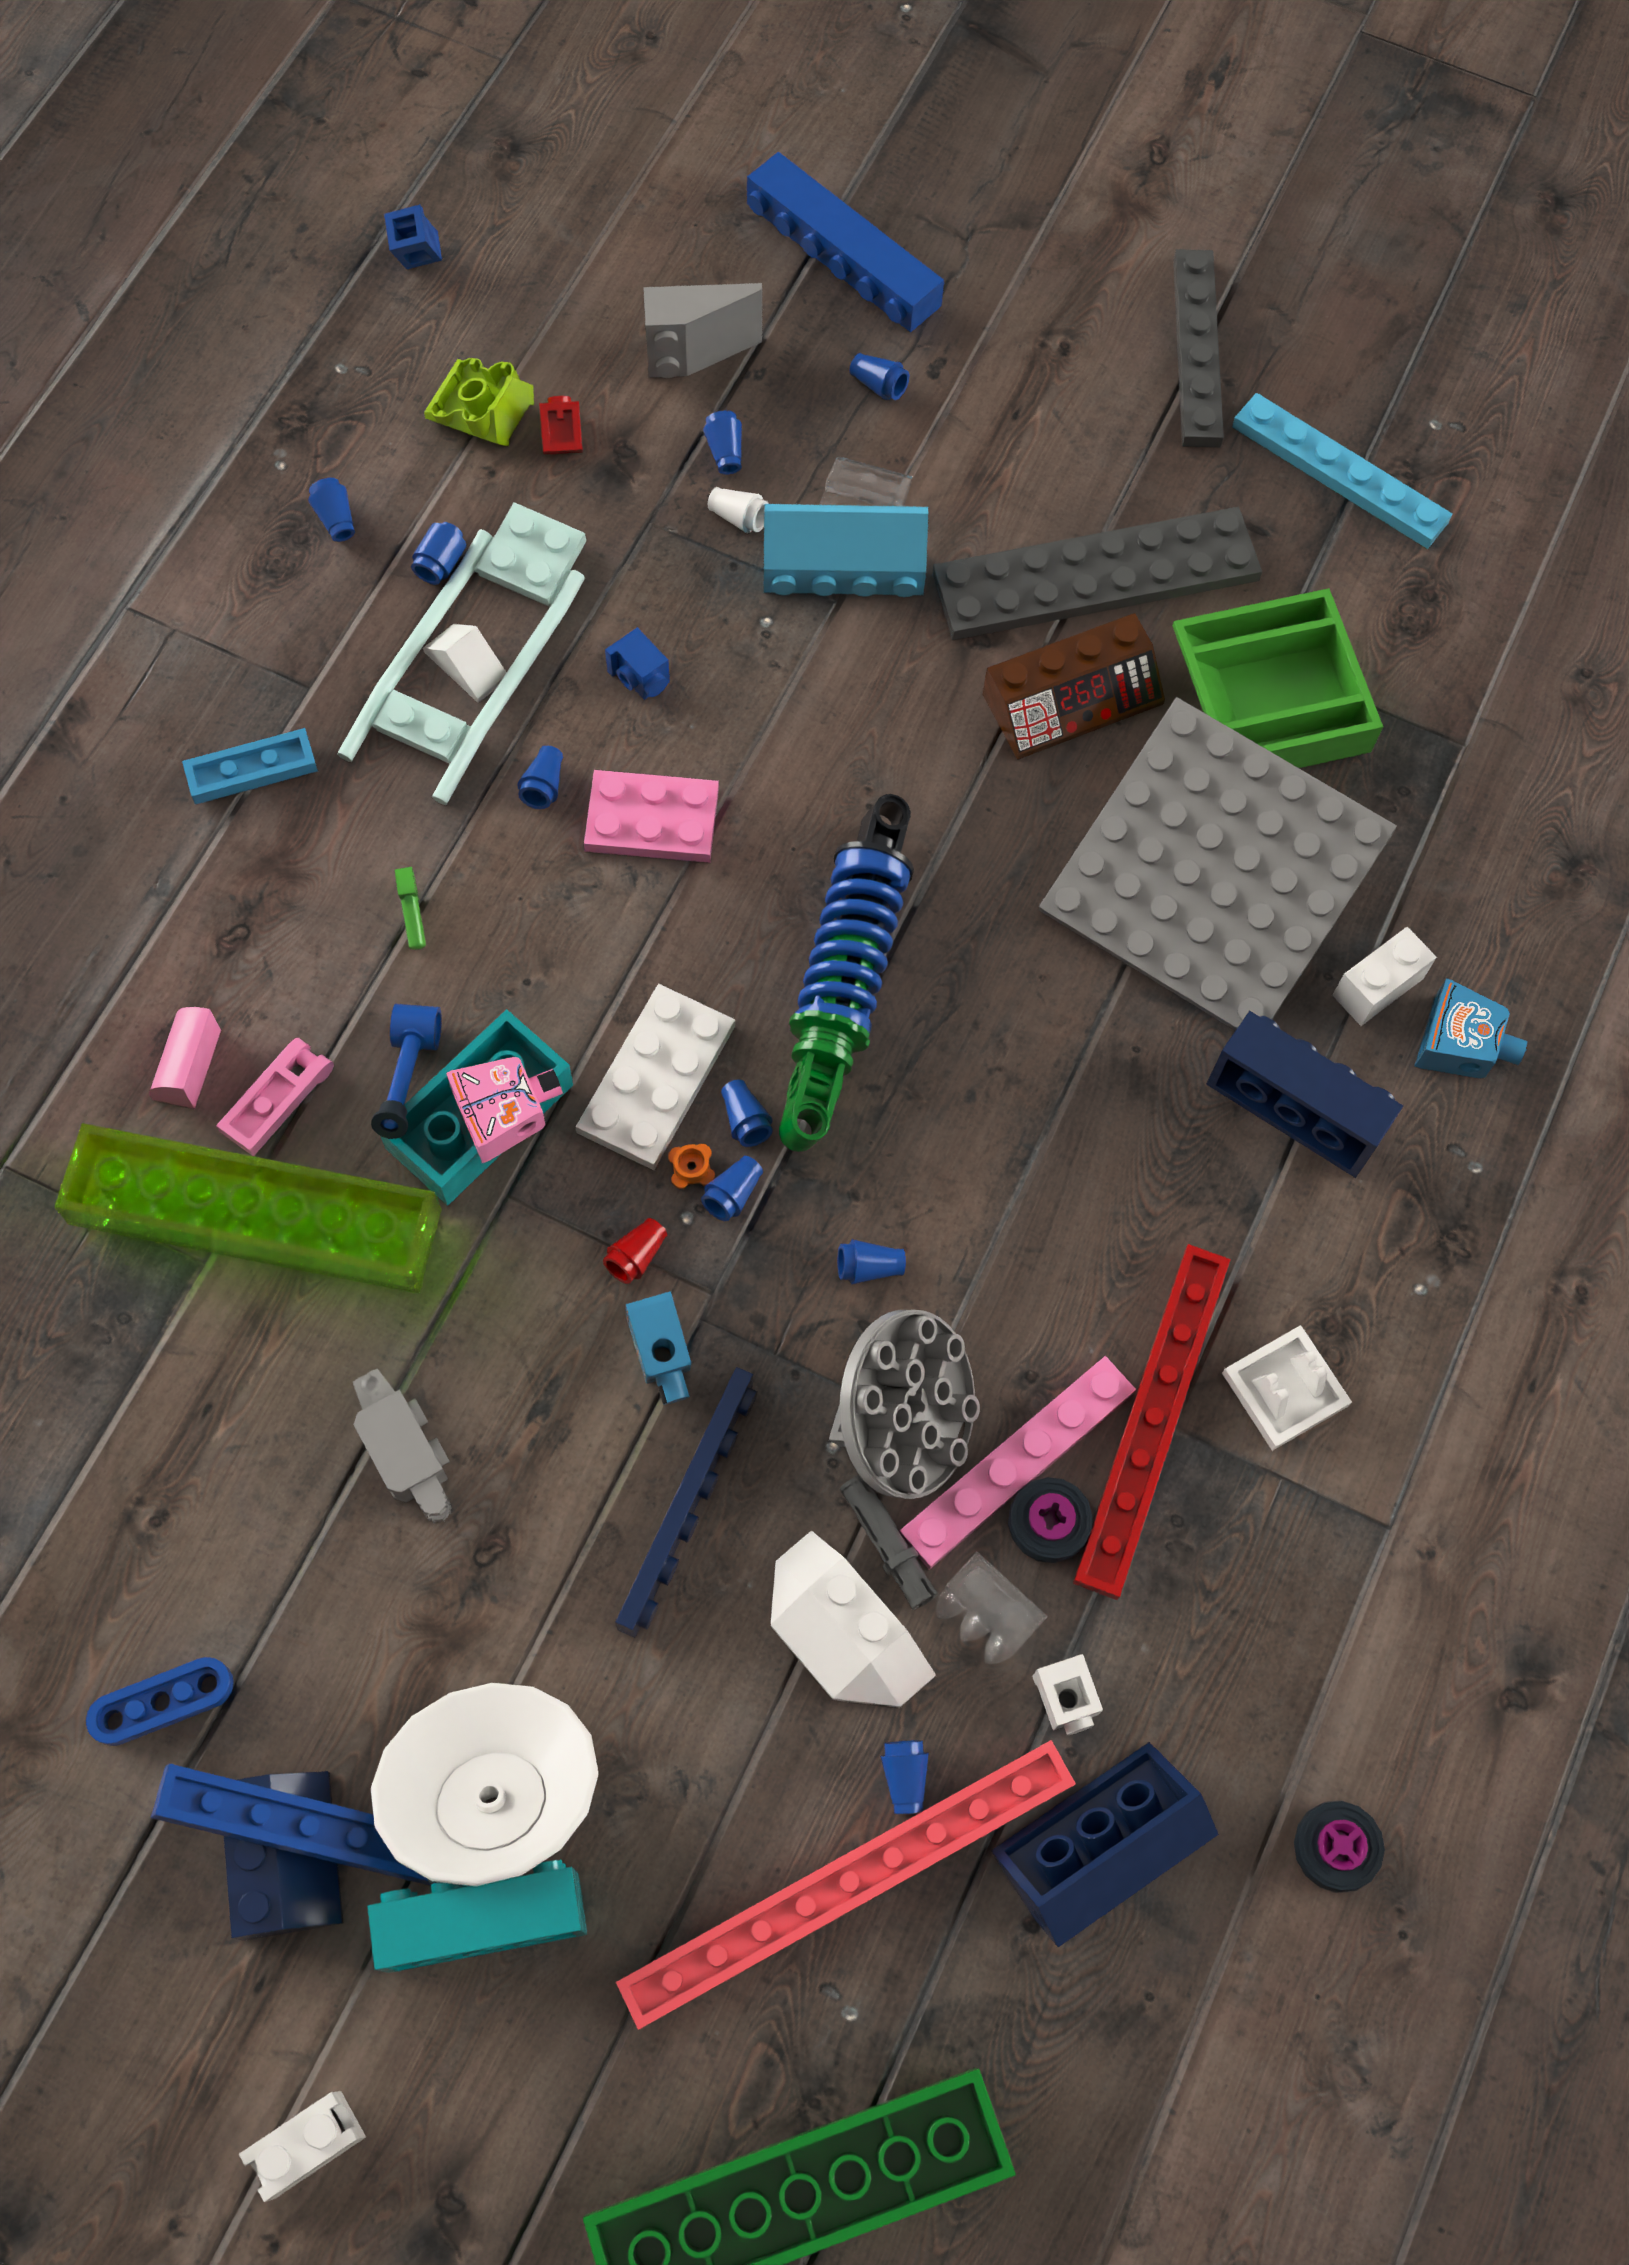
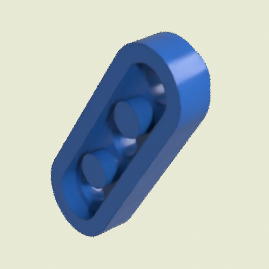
(138, 1701)

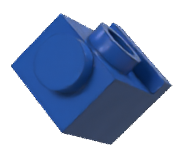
(412, 237)
(638, 664)

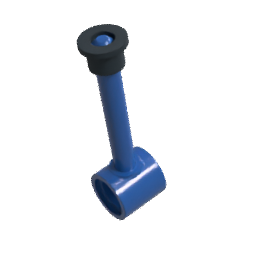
(411, 1030)

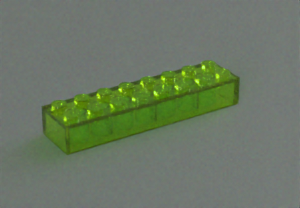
(249, 1208)

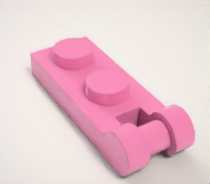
(274, 1096)

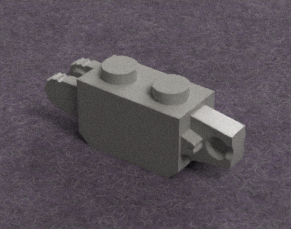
(399, 1447)

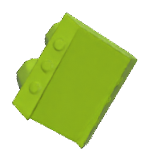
(481, 400)

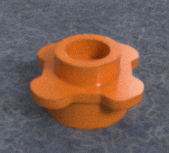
(691, 1153)

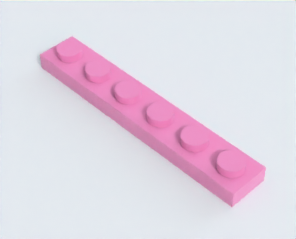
(1017, 1462)

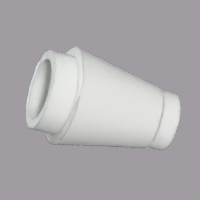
(739, 508)

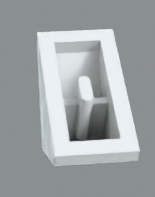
(467, 660)

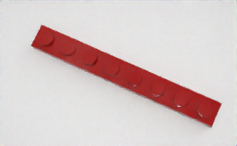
(1151, 1423)

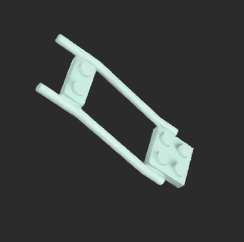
(526, 556)

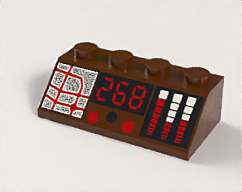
(1074, 686)

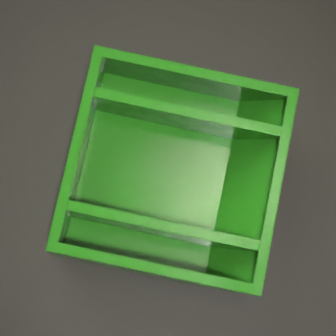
(1283, 677)

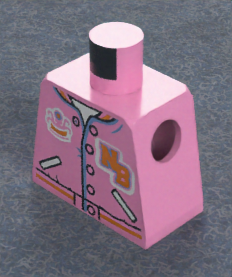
(501, 1103)

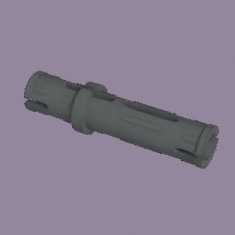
(897, 1555)

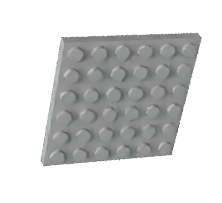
(1216, 867)

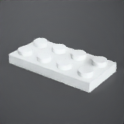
(655, 1076)

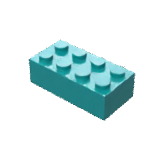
(437, 1138)
(476, 1920)

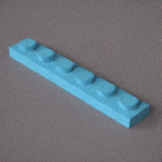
(1342, 470)

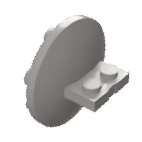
(906, 1403)

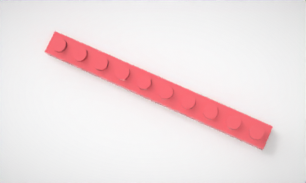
(843, 1885)

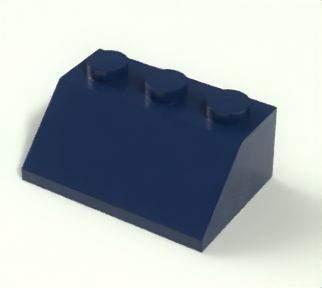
(276, 1888)

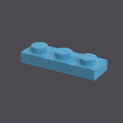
(249, 766)

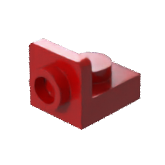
(561, 426)

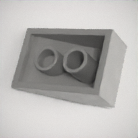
(699, 325)

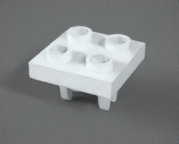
(1286, 1387)

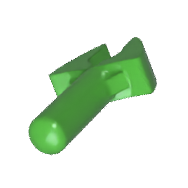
(411, 911)

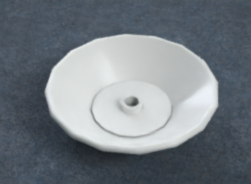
(478, 1748)

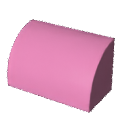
(186, 1057)

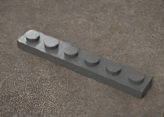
(1198, 348)

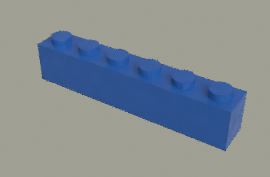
(844, 242)

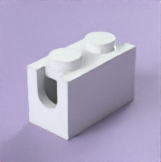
(302, 2145)

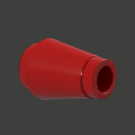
(632, 1253)

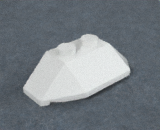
(843, 1628)

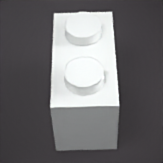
(1384, 976)

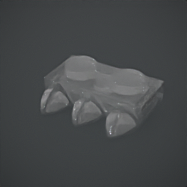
(992, 1607)

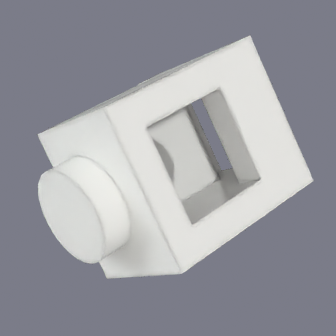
(1074, 1677)

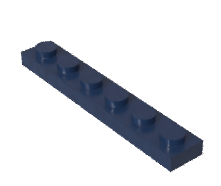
(680, 1521)

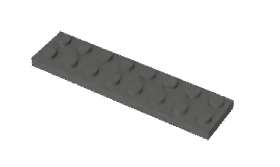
(1096, 573)

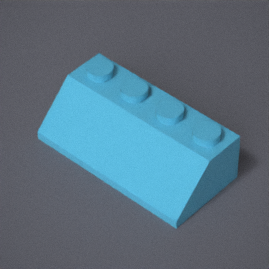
(845, 549)

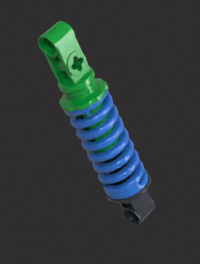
(846, 968)

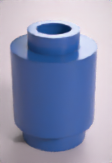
(438, 552)

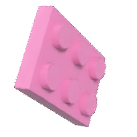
(651, 816)

